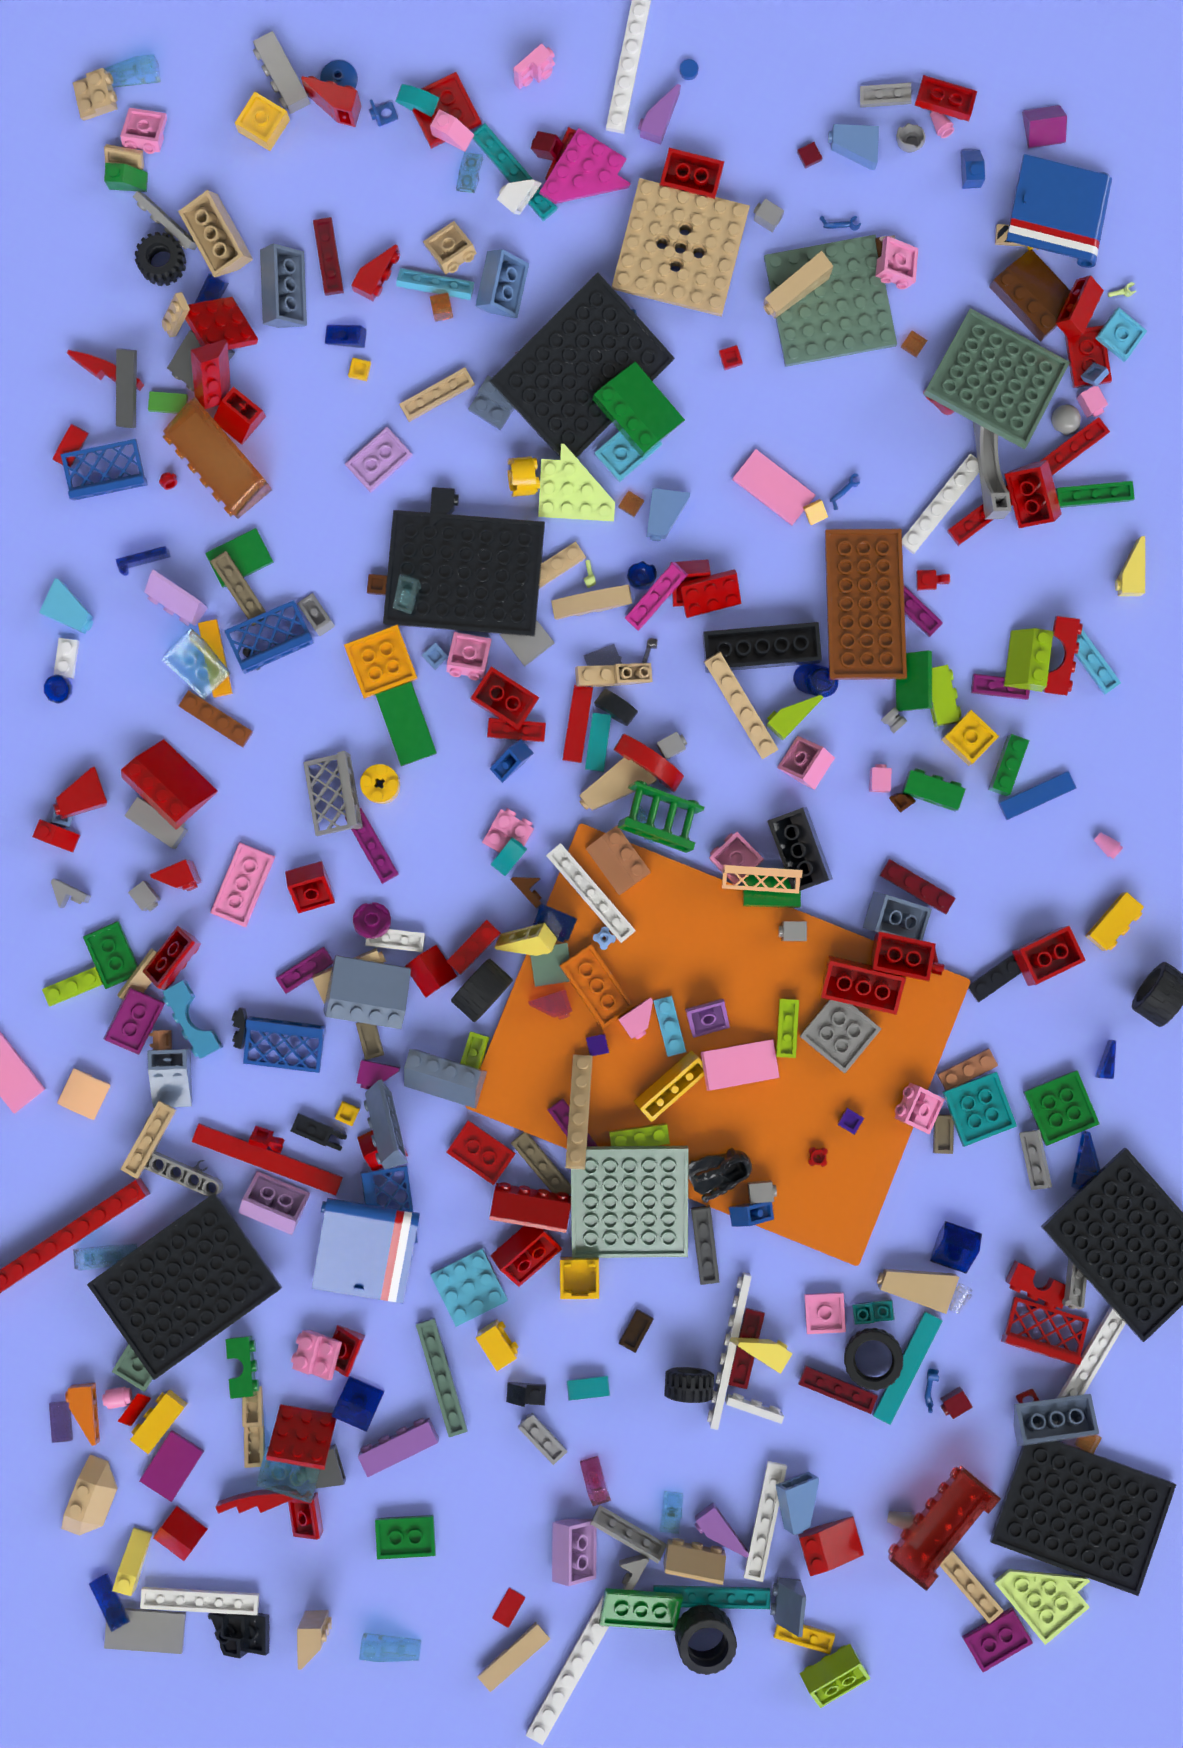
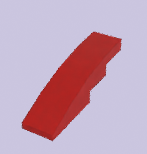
(97, 366)
(263, 1499)

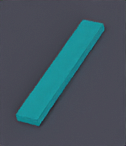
(511, 168)
(912, 1359)
(720, 1596)

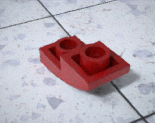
(72, 441)

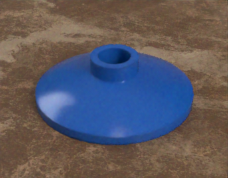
(347, 71)

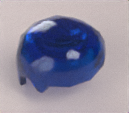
(641, 575)
(58, 688)

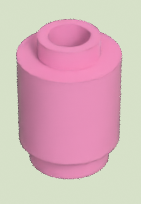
(117, 1397)

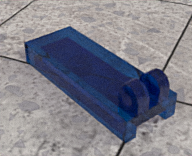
(141, 558)
(109, 1602)

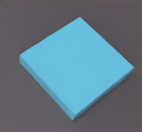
(1121, 334)

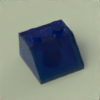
(557, 921)
(956, 1247)
(358, 1403)

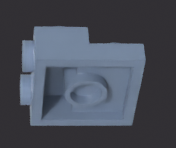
(491, 405)

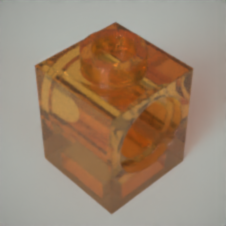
(441, 307)

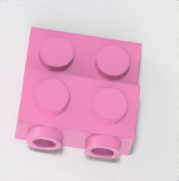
(535, 65)
(143, 130)
(897, 263)
(468, 656)
(505, 827)
(735, 852)
(919, 1108)
(316, 1354)

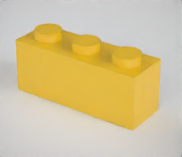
(1115, 922)
(158, 1421)

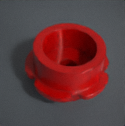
(168, 480)

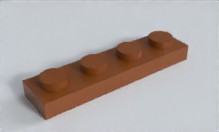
(215, 719)

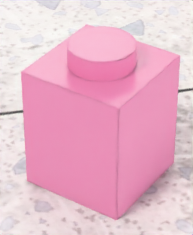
(1092, 402)
(880, 778)

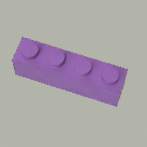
(398, 1447)

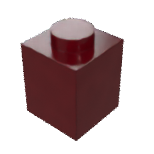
(547, 146)
(955, 1403)

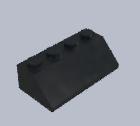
(800, 847)

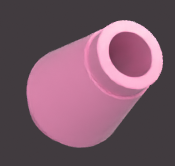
(942, 124)
(1108, 845)

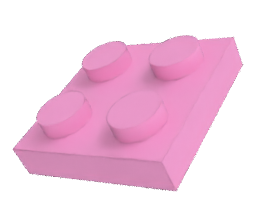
(825, 1313)

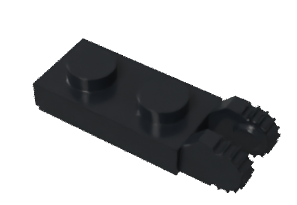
(316, 1131)

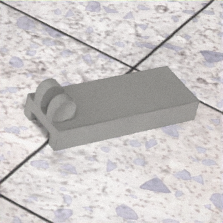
(885, 95)
(1075, 1288)
(542, 1438)

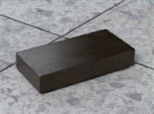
(636, 1330)

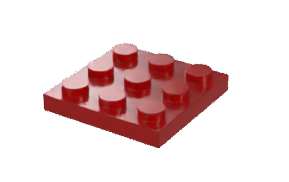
(452, 100)
(218, 321)
(301, 1437)

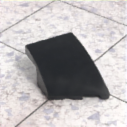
(241, 1633)

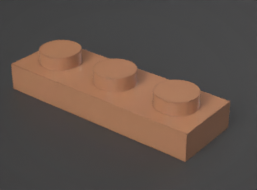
(967, 1069)

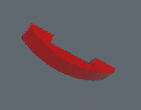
(650, 761)

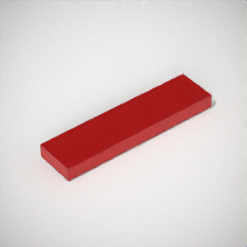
(577, 724)

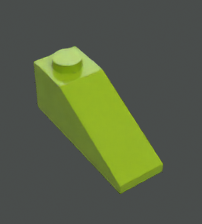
(789, 717)

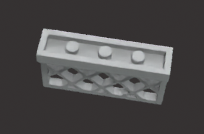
(348, 794)

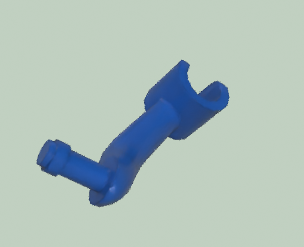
(832, 225)
(844, 490)
(932, 1375)

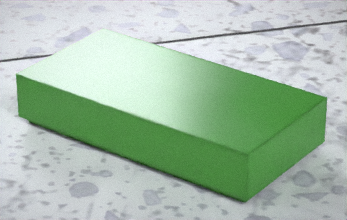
(166, 402)

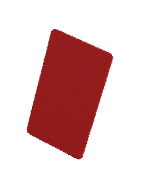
(134, 1409)
(508, 1607)

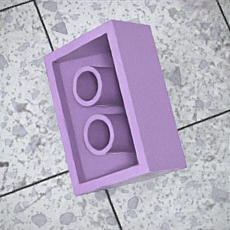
(174, 599)
(274, 1203)
(573, 1551)

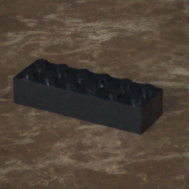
(765, 646)

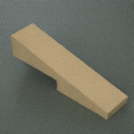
(253, 1429)
(513, 1657)

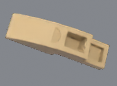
(613, 675)

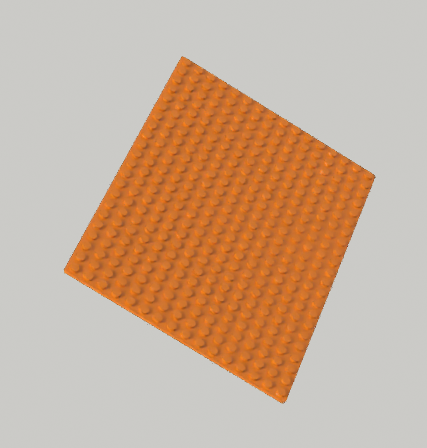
(709, 947)

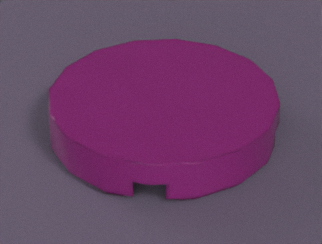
(371, 920)

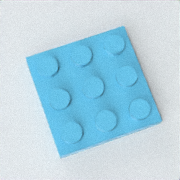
(469, 1287)

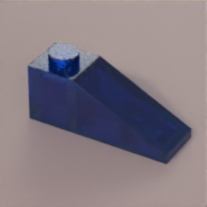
(1086, 1161)

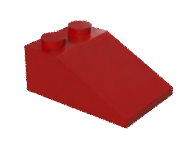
(504, 698)
(830, 1545)

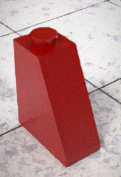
(81, 796)

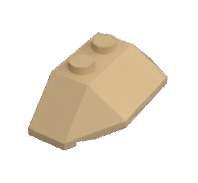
(90, 1497)

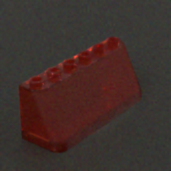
(941, 1525)

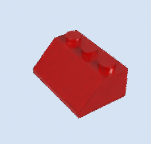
(692, 173)
(211, 373)
(1033, 494)
(903, 956)
(171, 958)
(525, 1253)

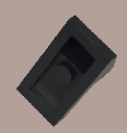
(525, 1393)

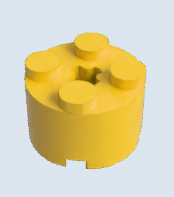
(522, 476)
(369, 782)

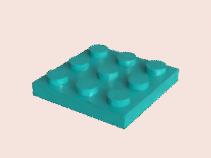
(979, 1109)

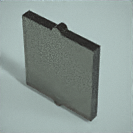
(604, 656)

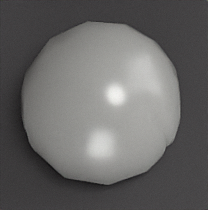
(910, 138)
(1066, 419)

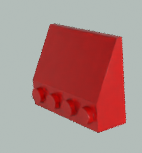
(168, 783)

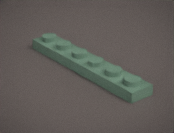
(441, 1377)

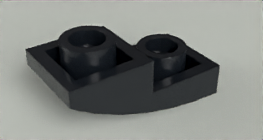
(616, 706)
(239, 1018)

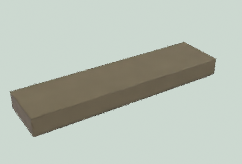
(237, 586)
(541, 1164)

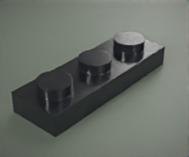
(994, 978)

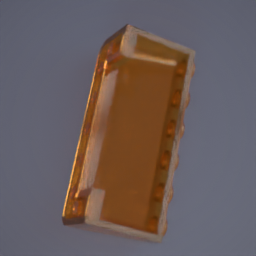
(215, 459)

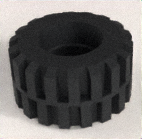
(154, 245)
(689, 1384)

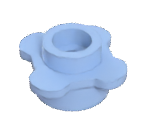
(609, 938)

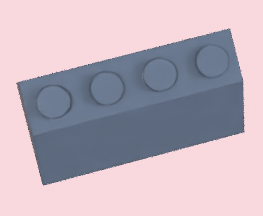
(283, 286)
(443, 1078)
(385, 1126)
(1054, 1420)

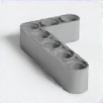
(186, 1173)

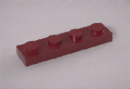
(328, 256)
(917, 886)
(743, 1361)
(838, 1389)

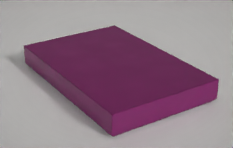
(134, 1020)
(171, 1466)
(998, 1640)

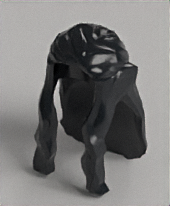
(719, 1173)

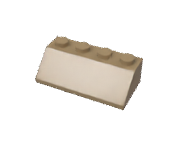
(215, 234)

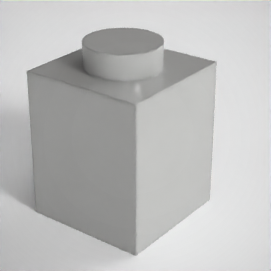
(768, 215)
(672, 745)
(144, 896)
(793, 931)
(761, 1191)

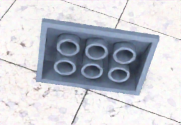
(367, 992)

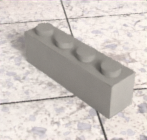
(281, 72)

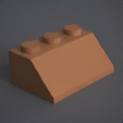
(618, 860)

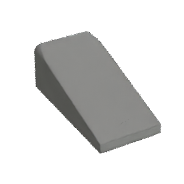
(316, 614)

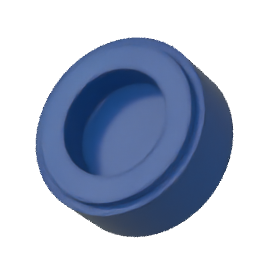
(689, 69)

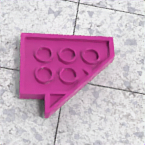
(584, 171)

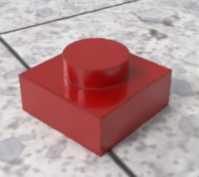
(730, 357)

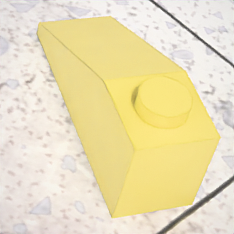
(1132, 576)
(529, 940)
(765, 1350)
(132, 1562)

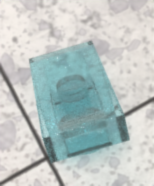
(406, 593)
(671, 1512)

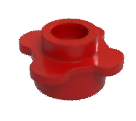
(814, 1152)

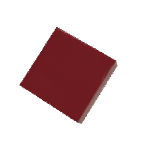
(809, 155)

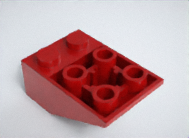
(337, 101)

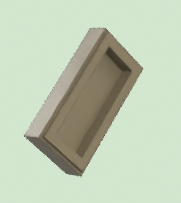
(370, 1040)
(943, 1134)

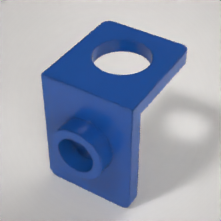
(375, 113)

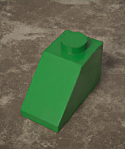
(125, 177)

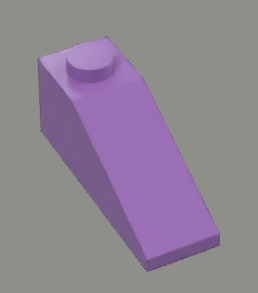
(658, 117)
(718, 1529)

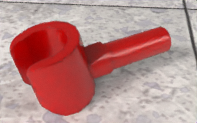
(937, 968)

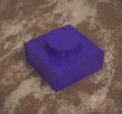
(850, 1121)

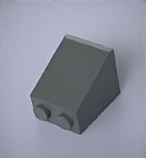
(181, 363)

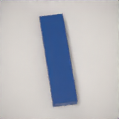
(1037, 795)

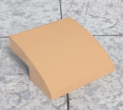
(83, 1094)

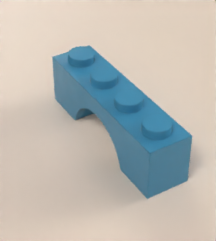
(179, 999)

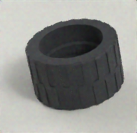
(481, 990)
(1160, 995)
(856, 1375)
(711, 1660)

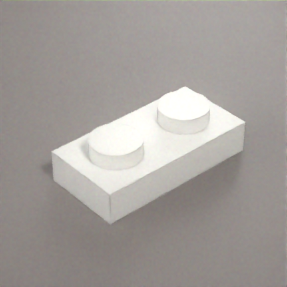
(66, 657)

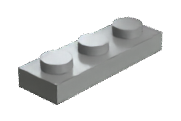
(1035, 1159)

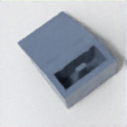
(170, 1077)

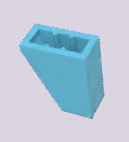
(66, 608)

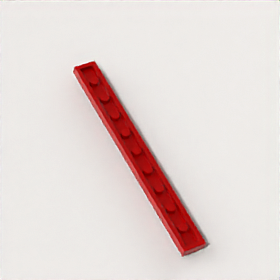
(1057, 460)

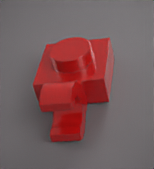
(928, 579)
(263, 1138)

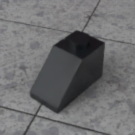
(443, 502)

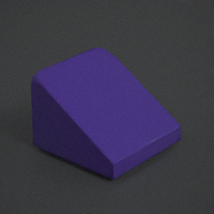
(597, 1045)

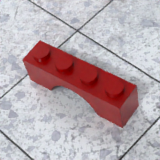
(1066, 630)

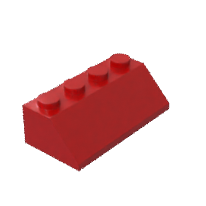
(861, 986)
(530, 1207)

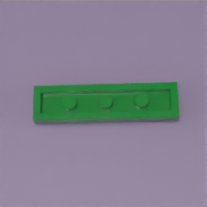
(1095, 494)

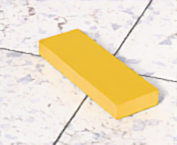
(812, 1638)

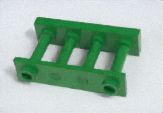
(648, 829)

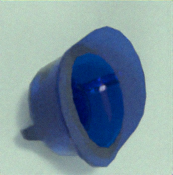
(814, 680)

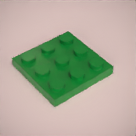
(1061, 1107)

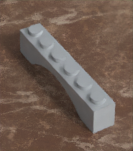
(994, 492)

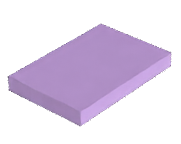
(378, 459)

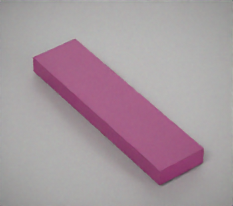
(656, 596)

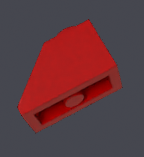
(56, 835)

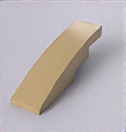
(591, 602)

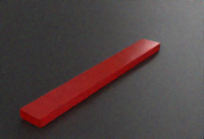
(267, 1159)

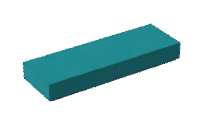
(598, 742)

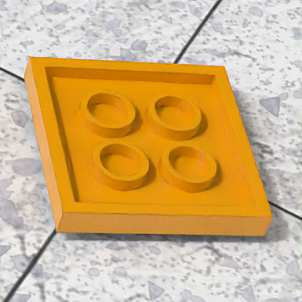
(380, 661)

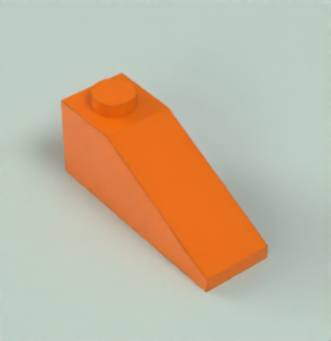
(83, 1405)

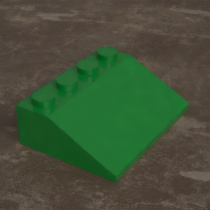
(638, 409)

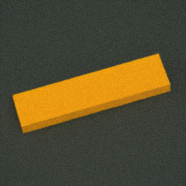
(211, 634)

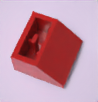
(238, 415)

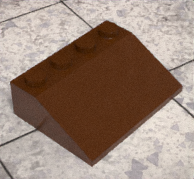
(1032, 293)

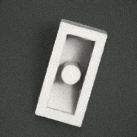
(518, 194)

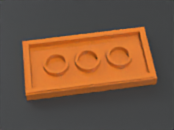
(596, 986)

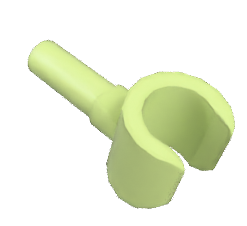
(1125, 291)
(590, 579)

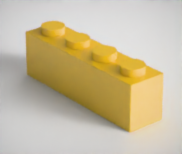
(670, 1086)

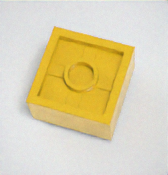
(262, 121)
(970, 738)
(579, 1278)
(497, 1344)

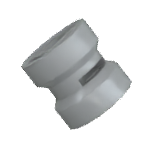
(894, 720)

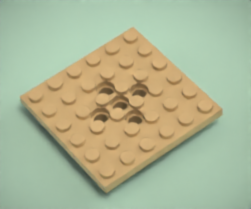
(658, 218)

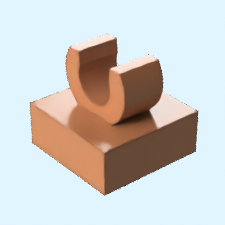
(161, 1039)

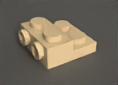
(95, 94)
(450, 248)

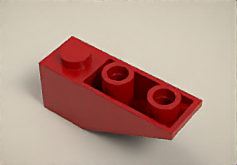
(373, 274)

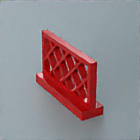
(1038, 1346)

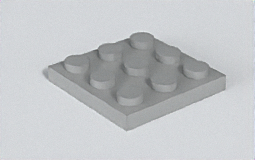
(840, 1033)

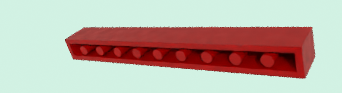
(72, 1233)

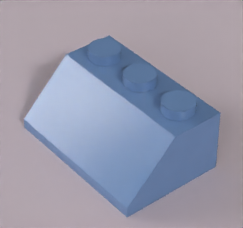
(502, 283)

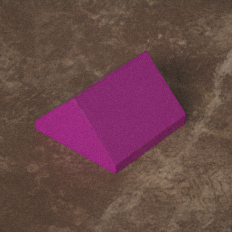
(1045, 126)

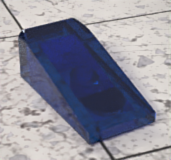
(212, 289)
(346, 335)
(1107, 1063)

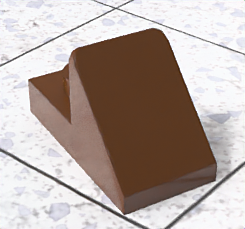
(524, 885)

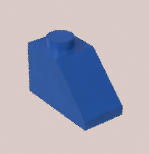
(972, 169)
(511, 760)
(751, 1214)

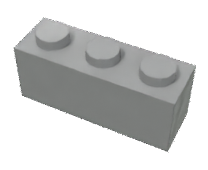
(151, 821)

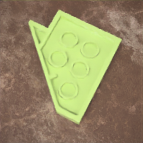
(571, 491)
(1044, 1599)

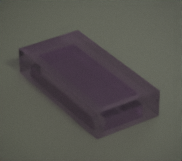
(60, 1422)

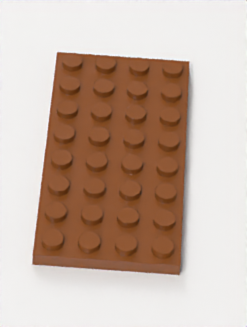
(865, 604)

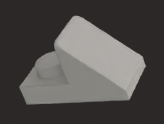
(64, 891)
(635, 1566)

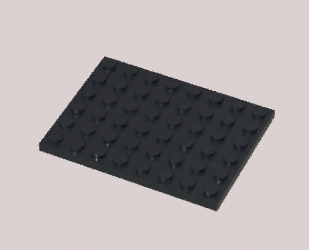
(572, 359)
(470, 572)
(1125, 1242)
(184, 1286)
(1083, 1514)

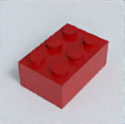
(1048, 955)

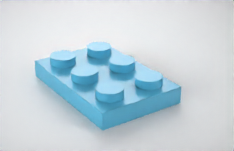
(621, 457)

